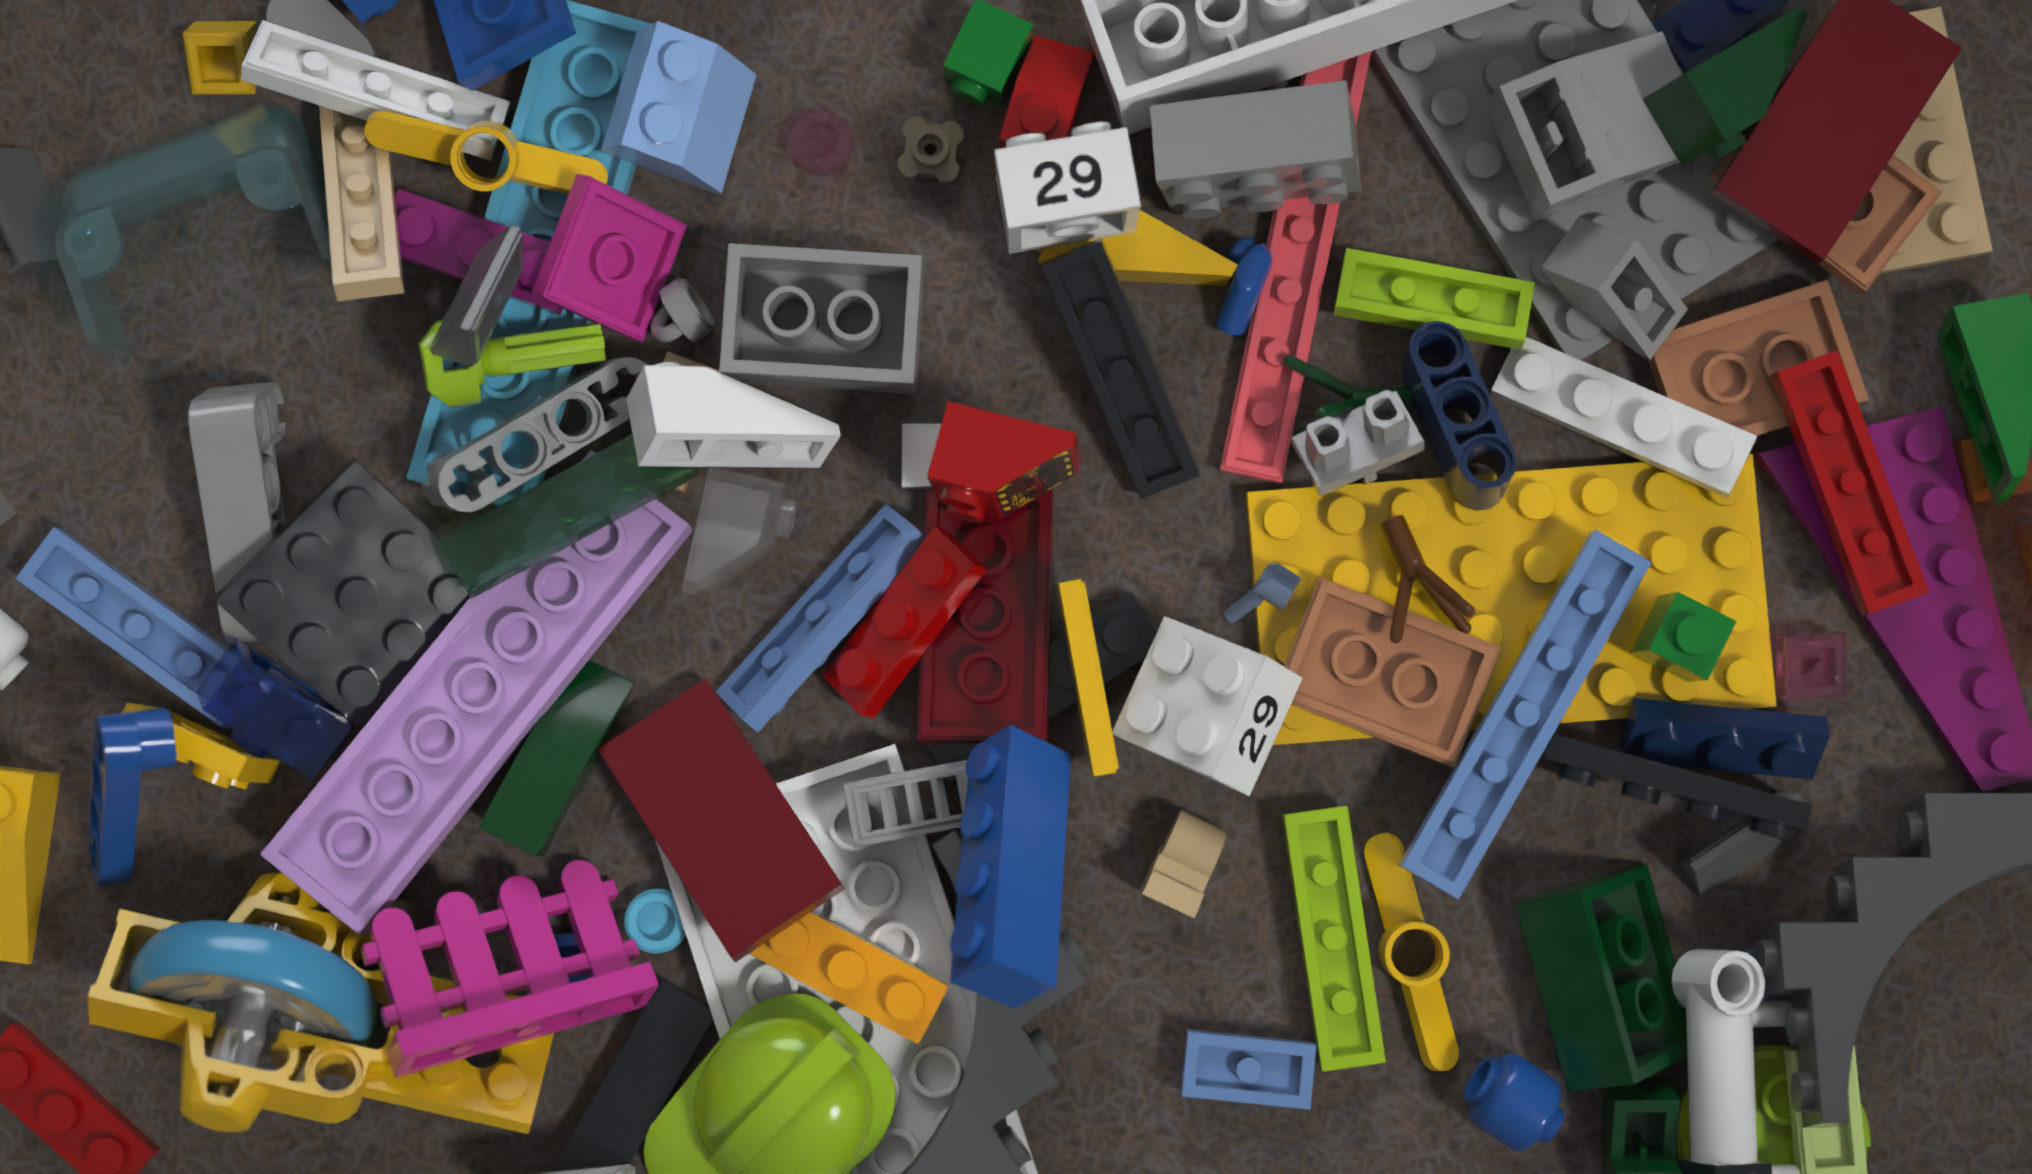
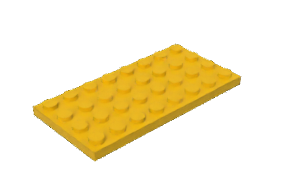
(1513, 562)

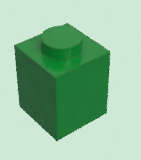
(987, 54)
(1683, 637)

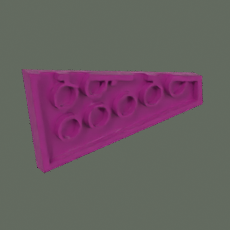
(1951, 639)

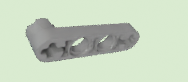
(540, 425)

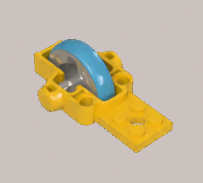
(279, 1006)

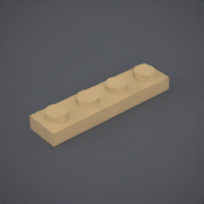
(359, 210)

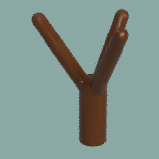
(1414, 568)

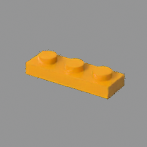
(856, 974)

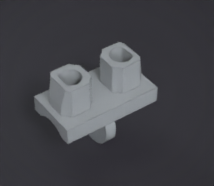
(1358, 443)

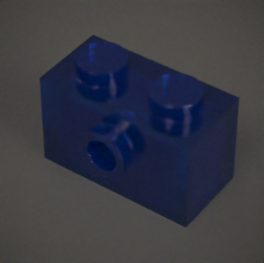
(272, 710)

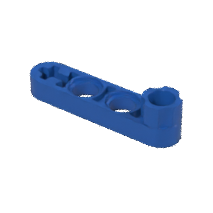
(120, 751)

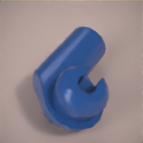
(1246, 285)

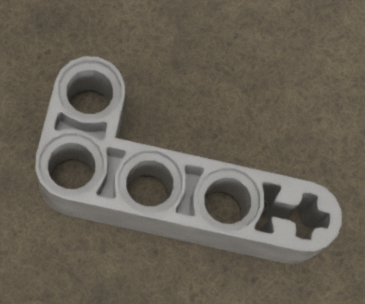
(237, 478)

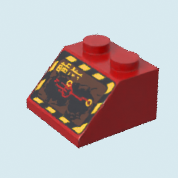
(997, 462)

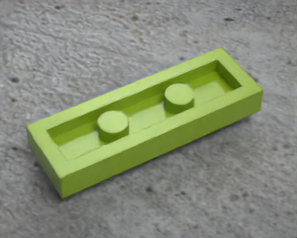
(1418, 292)

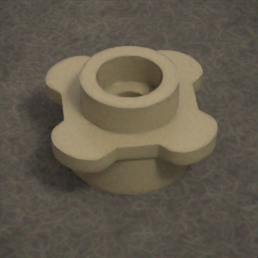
(942, 163)

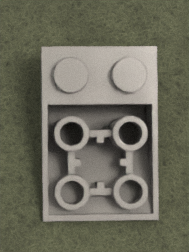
(1585, 123)

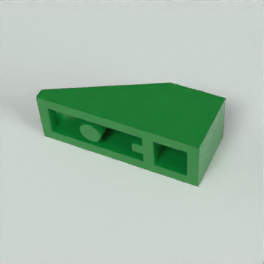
(1991, 372)

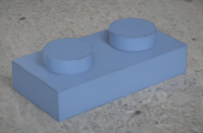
(1248, 1069)

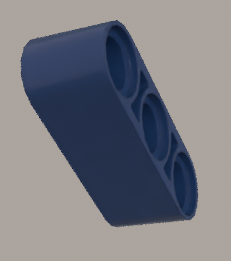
(1463, 388)

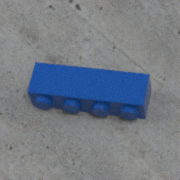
(1011, 868)

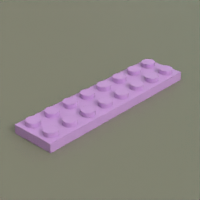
(464, 716)

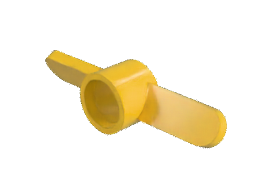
(445, 145)
(1399, 913)

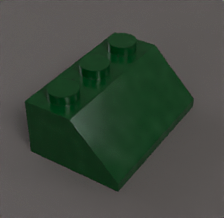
(1605, 978)

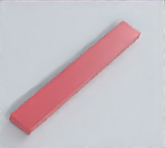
(1284, 318)

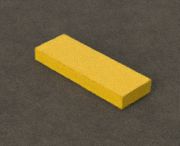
(1087, 677)

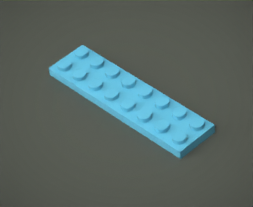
(565, 109)

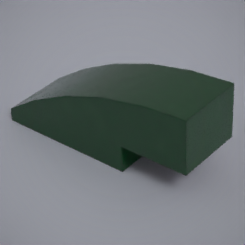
(556, 760)
(1640, 1128)

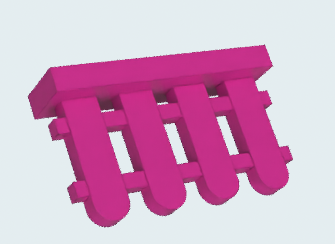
(488, 1017)

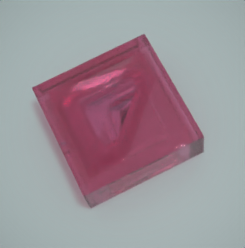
(1810, 665)

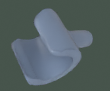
(1273, 586)

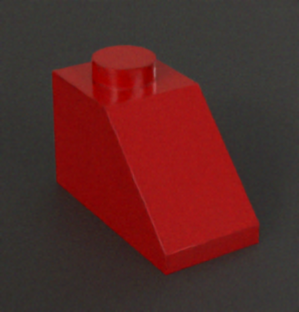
(1047, 91)

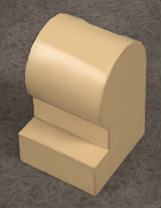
(1184, 863)

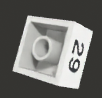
(1067, 187)
(1207, 705)

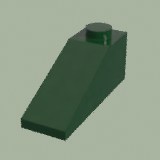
(1726, 93)

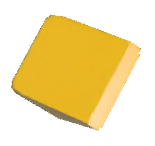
(217, 54)

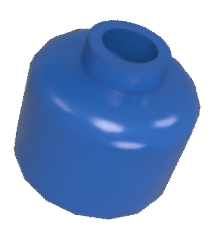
(1514, 1101)

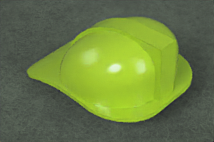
(777, 1096)

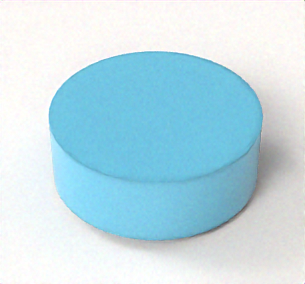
(654, 921)

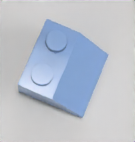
(679, 107)

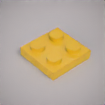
(215, 754)

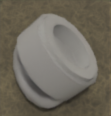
(686, 309)

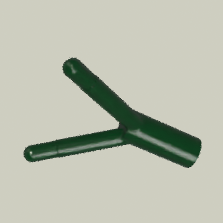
(1353, 397)

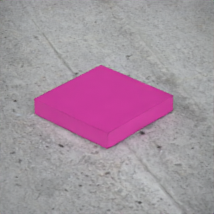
(609, 258)

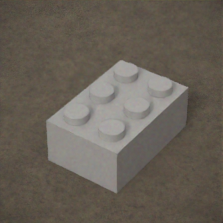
(1256, 149)
(822, 318)

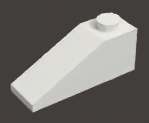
(715, 421)

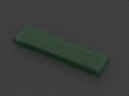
(556, 515)

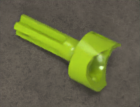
(509, 356)

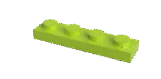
(1333, 938)

